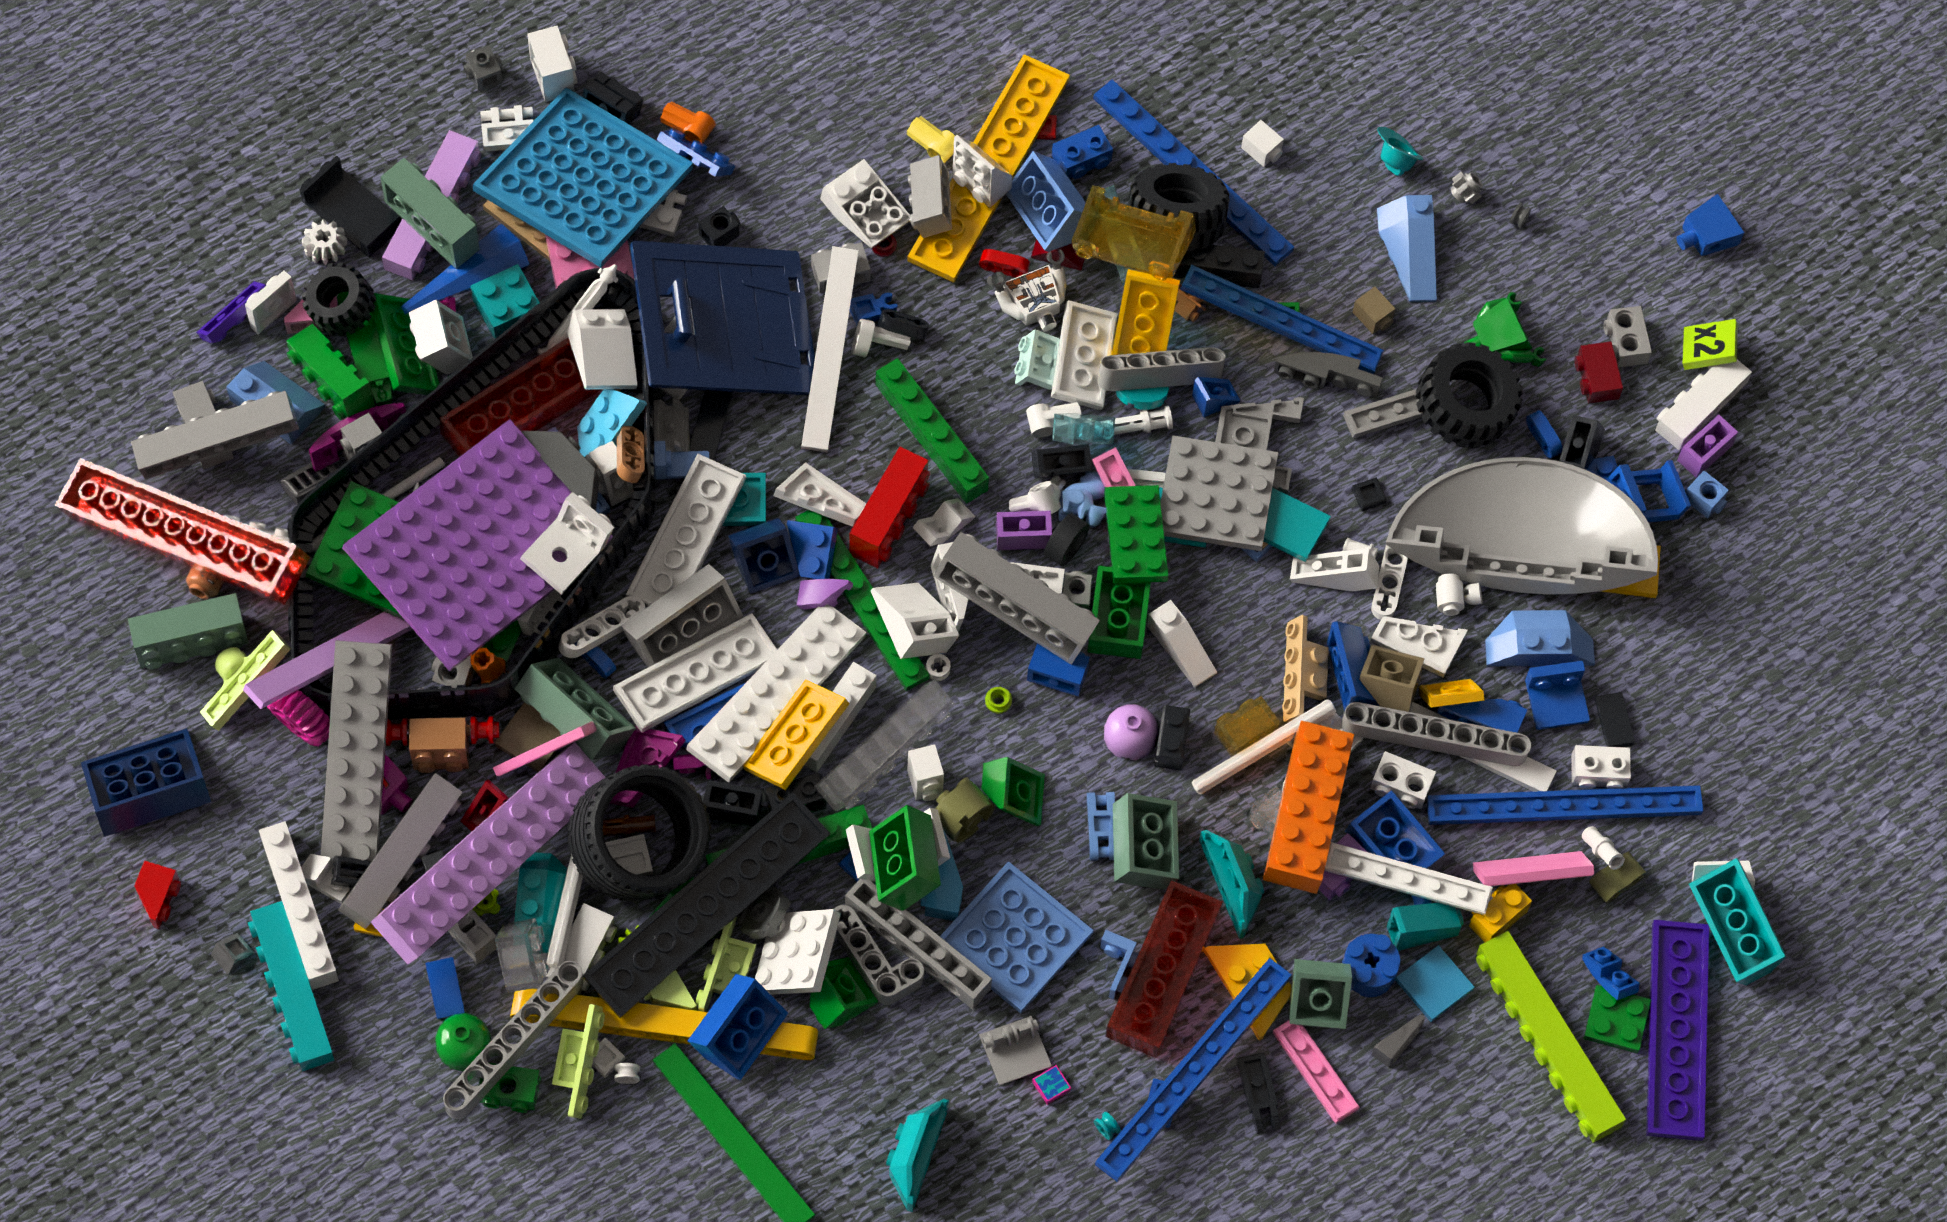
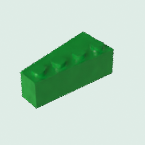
(330, 373)

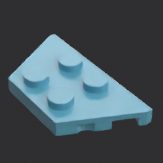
(606, 419)

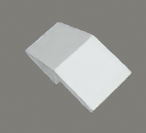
(944, 523)

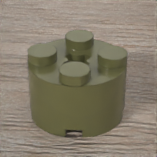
(963, 810)

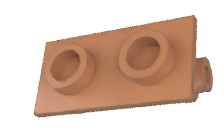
(1188, 305)

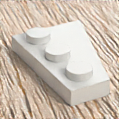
(821, 495)
(1428, 642)

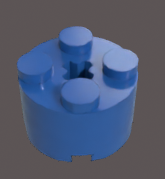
(1377, 951)

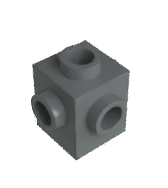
(483, 68)

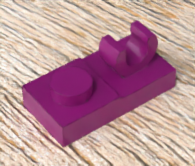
(688, 763)

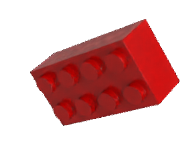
(889, 508)

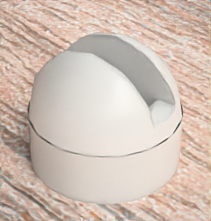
(1473, 594)

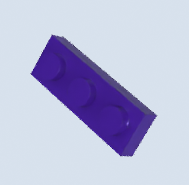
(230, 315)

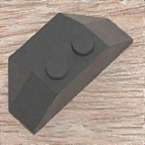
(567, 463)

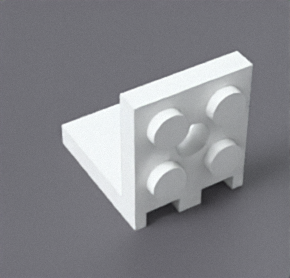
(577, 533)
(861, 847)

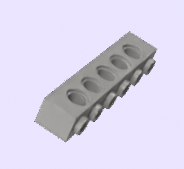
(920, 943)

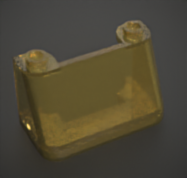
(1132, 235)

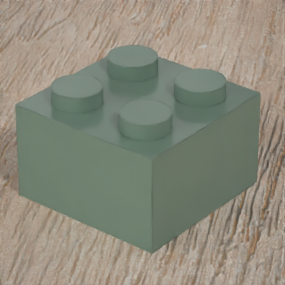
(1320, 993)

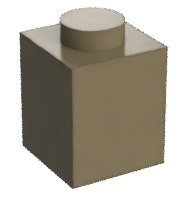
(1374, 311)

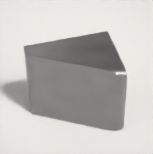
(231, 953)

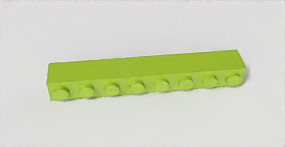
(1550, 1037)

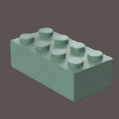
(430, 212)
(188, 631)
(570, 703)

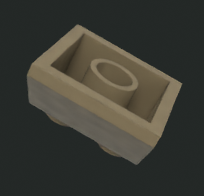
(1392, 677)

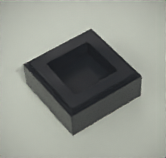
(1369, 494)

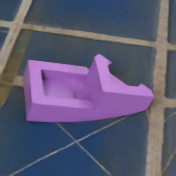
(821, 592)

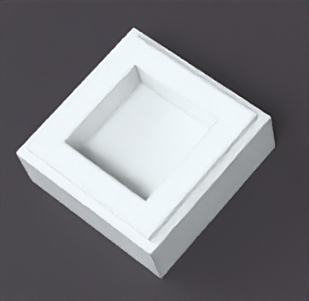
(607, 1058)

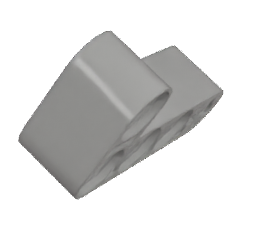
(871, 953)

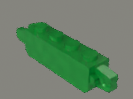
(369, 358)

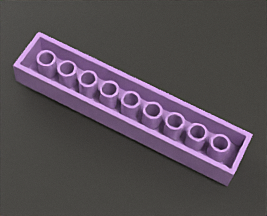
(487, 855)

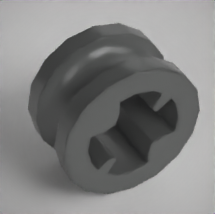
(1520, 215)

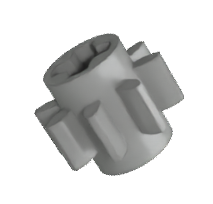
(1466, 187)

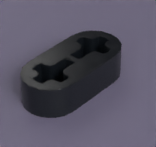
(903, 324)

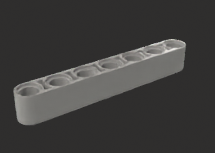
(1447, 728)
(511, 1052)

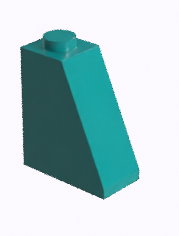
(1423, 924)

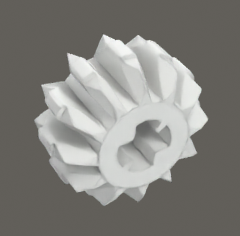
(333, 245)

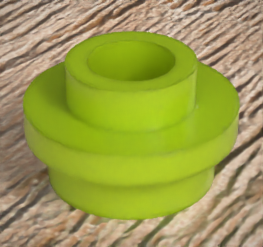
(998, 692)

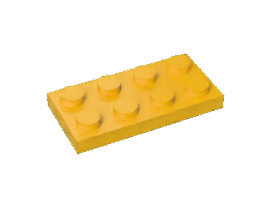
(1145, 314)
(795, 734)

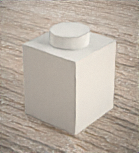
(1262, 144)

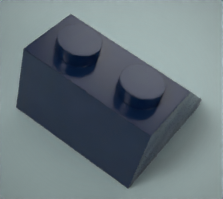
(764, 555)

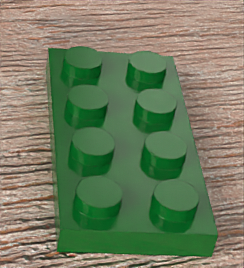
(398, 346)
(1136, 534)

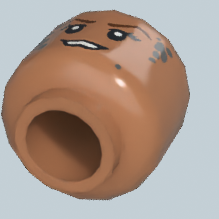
(203, 584)

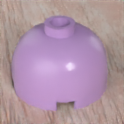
(1131, 732)

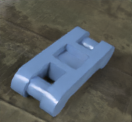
(1100, 825)

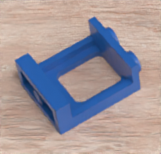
(1665, 477)

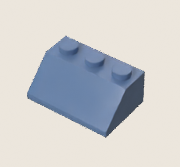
(261, 379)

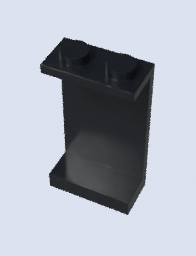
(342, 199)

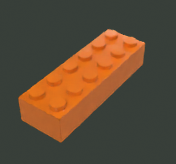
(1308, 807)

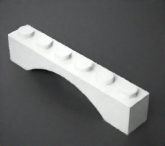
(298, 905)

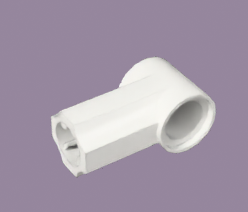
(1042, 417)

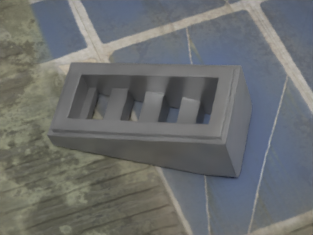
(289, 482)
(1392, 1047)

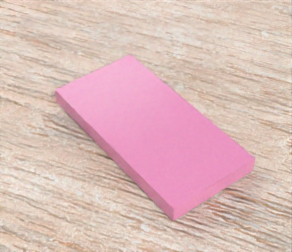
(1533, 868)

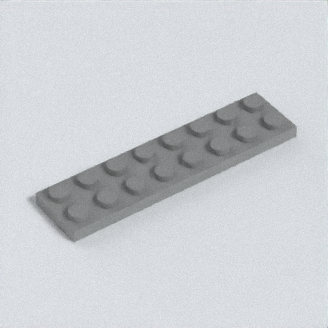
(356, 750)

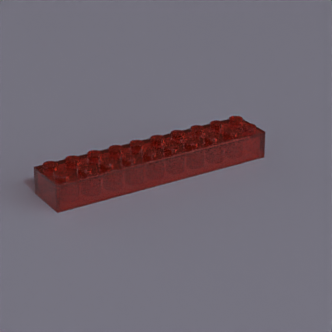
(182, 531)

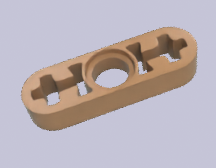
(630, 454)

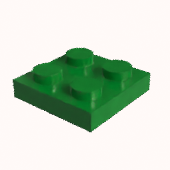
(1617, 1021)

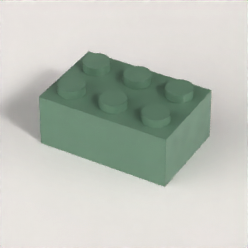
(1145, 841)

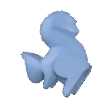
(1079, 499)

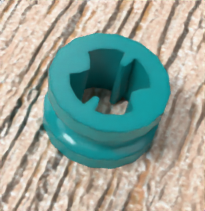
(1107, 1125)

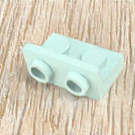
(1037, 359)

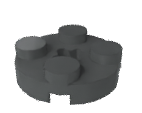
(773, 905)

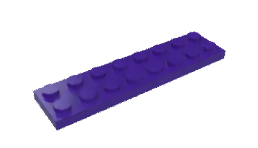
(1678, 1030)

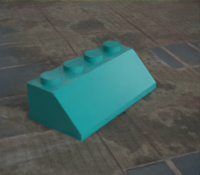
(1738, 922)

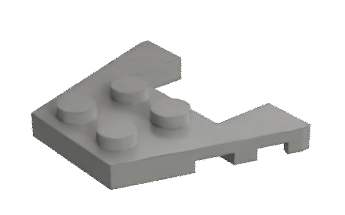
(1250, 427)

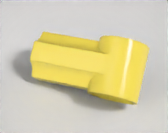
(932, 138)

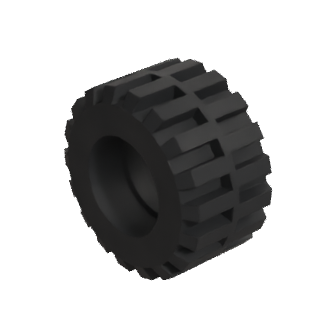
(351, 312)

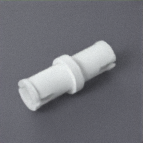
(1603, 847)

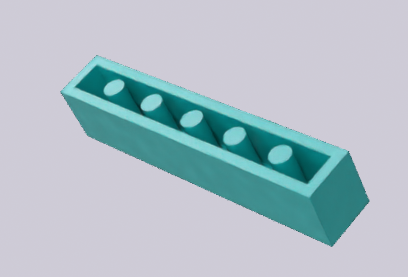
(291, 985)

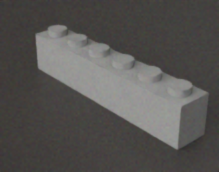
(214, 434)
(400, 851)

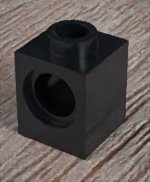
(716, 237)

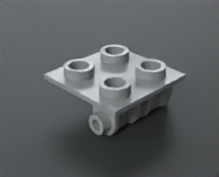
(1015, 1050)

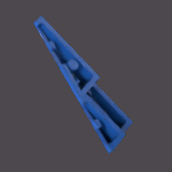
(497, 253)

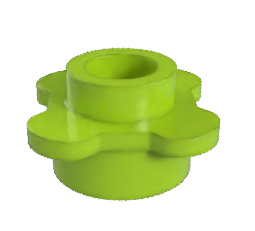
(491, 907)

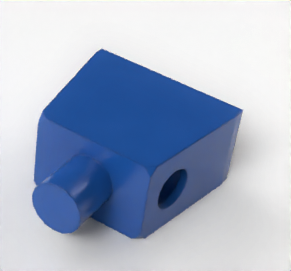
(1710, 228)

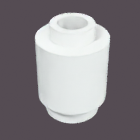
(1450, 594)

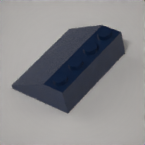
(145, 782)

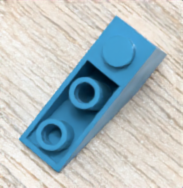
(946, 899)

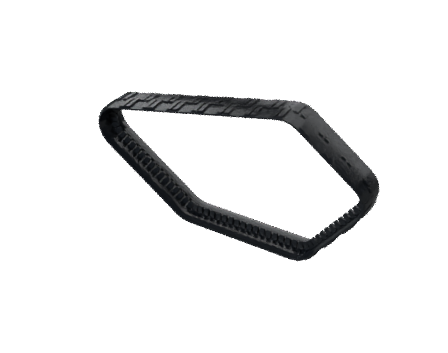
(417, 423)

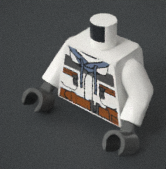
(1033, 295)

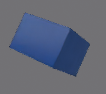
(1212, 394)

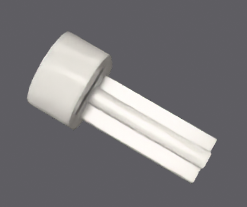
(867, 332)

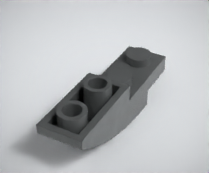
(1319, 367)

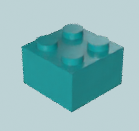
(503, 299)

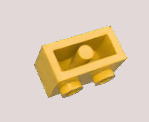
(1502, 912)

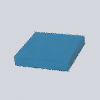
(1434, 983)

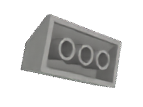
(683, 616)

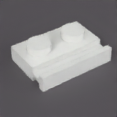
(631, 854)

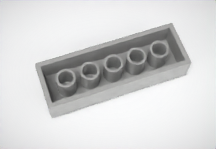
(1016, 597)

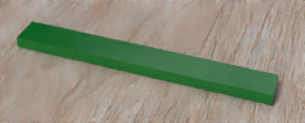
(732, 1136)

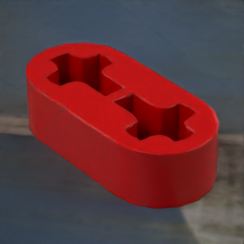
(1004, 262)

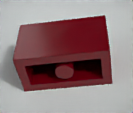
(1599, 372)

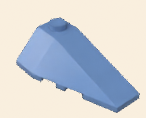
(1409, 237)

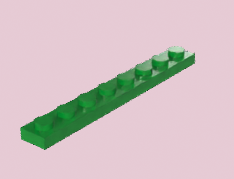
(907, 670)

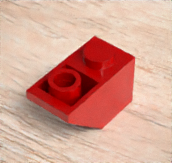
(155, 889)

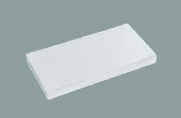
(1084, 341)

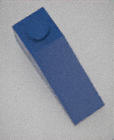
(1488, 713)

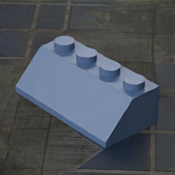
(1046, 201)

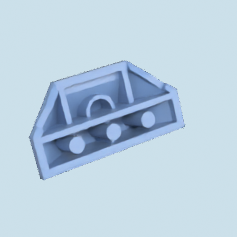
(1539, 640)

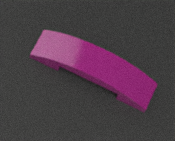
(326, 447)

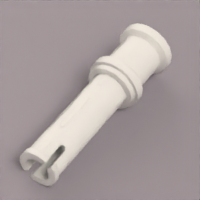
(1147, 420)

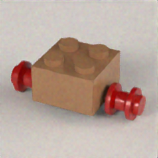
(441, 741)

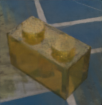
(1246, 725)

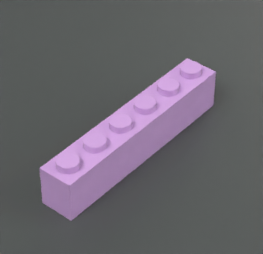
(451, 172)

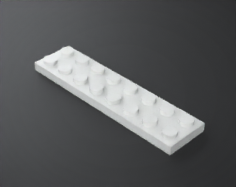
(807, 654)

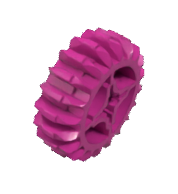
(302, 717)

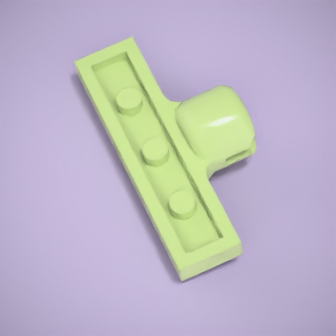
(237, 671)

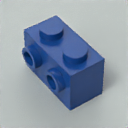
(1083, 152)
(1056, 673)

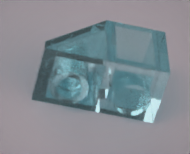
(1083, 429)

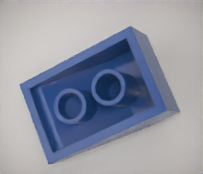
(1394, 833)

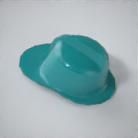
(1397, 152)

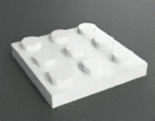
(798, 953)

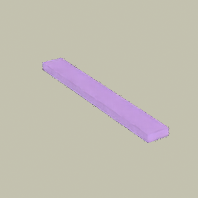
(320, 660)

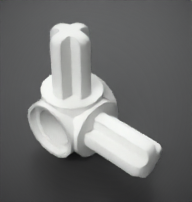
(1040, 497)

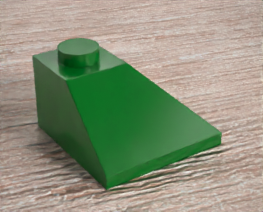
(1014, 788)
(842, 994)

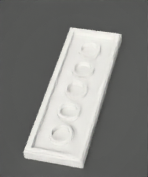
(687, 529)
(695, 672)

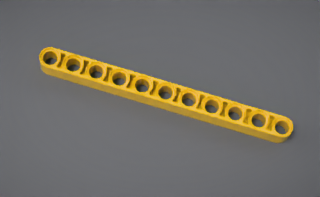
(666, 1024)

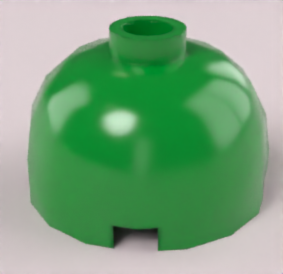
(461, 1040)

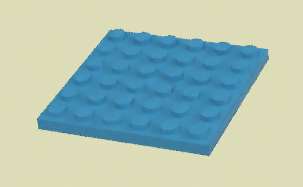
(583, 177)

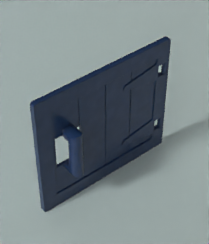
(742, 318)

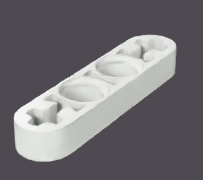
(1395, 572)
(599, 624)

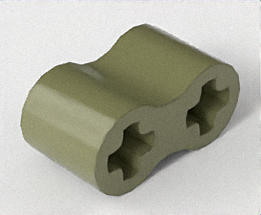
(1613, 883)

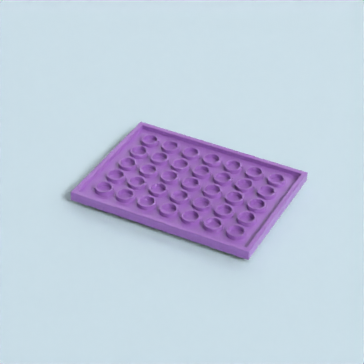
(457, 545)

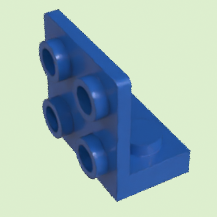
(1557, 695)

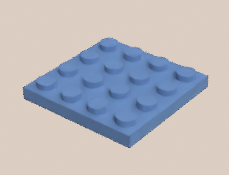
(1017, 936)

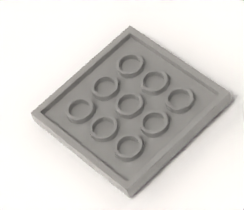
(1217, 493)

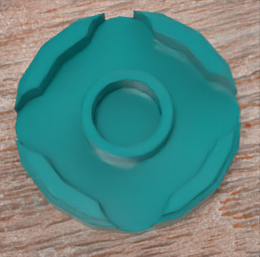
(1144, 398)

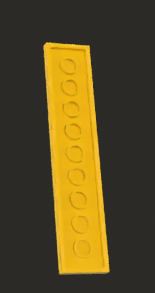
(1007, 140)

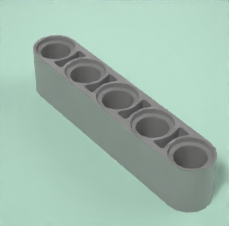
(1159, 368)

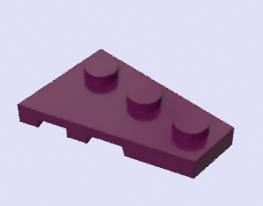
(646, 748)

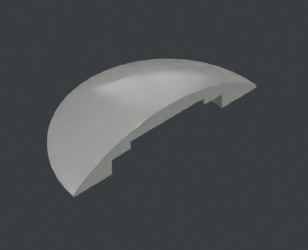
(1527, 528)

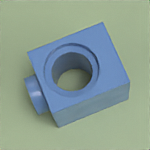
(1707, 485)

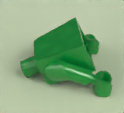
(1503, 332)

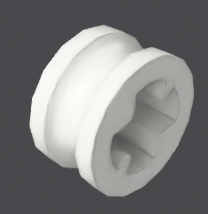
(942, 659)
(627, 1073)

